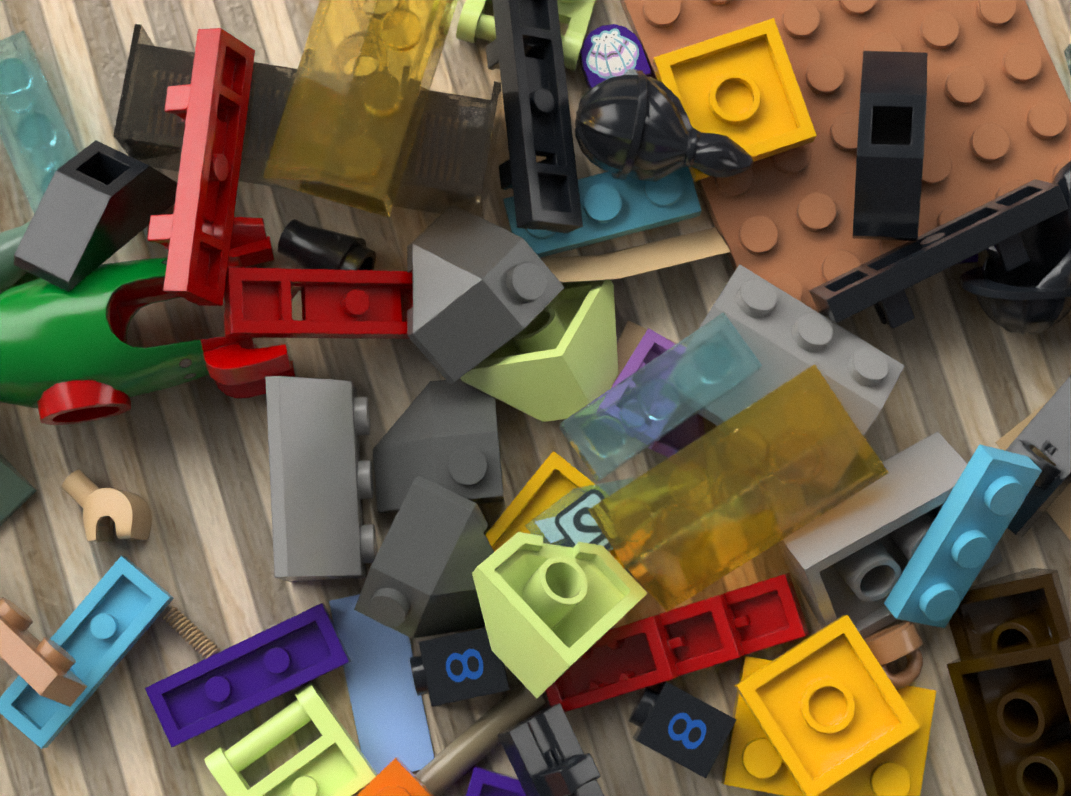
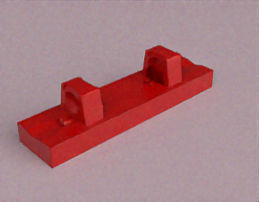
(209, 168)
(333, 303)

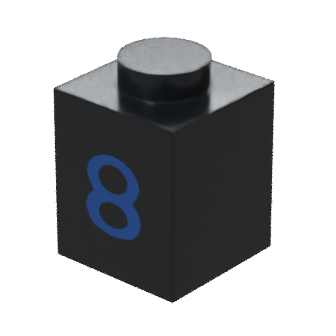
(458, 668)
(681, 727)

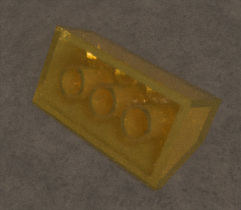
(359, 99)
(739, 488)

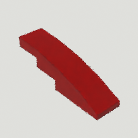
(683, 642)

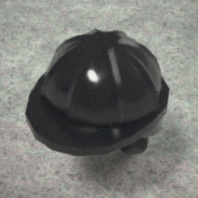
(643, 133)
(1038, 291)

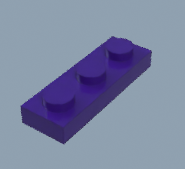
(247, 675)

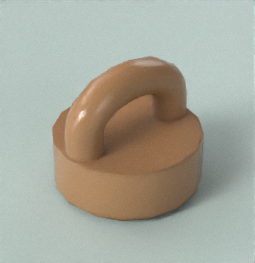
(893, 643)

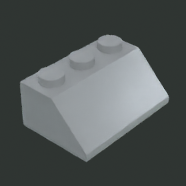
(790, 338)
(318, 479)
(862, 545)

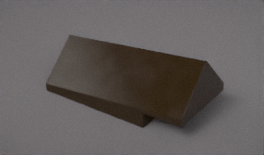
(1016, 682)

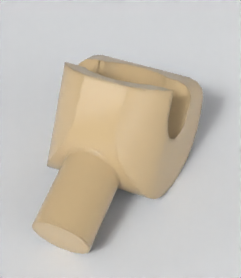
(108, 507)

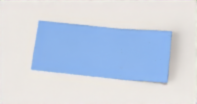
(382, 690)

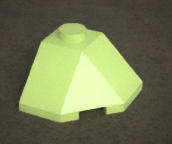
(559, 358)
(550, 604)

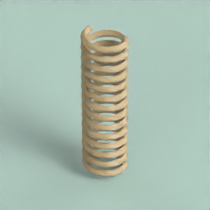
(210, 645)

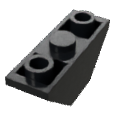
(890, 145)
(91, 213)

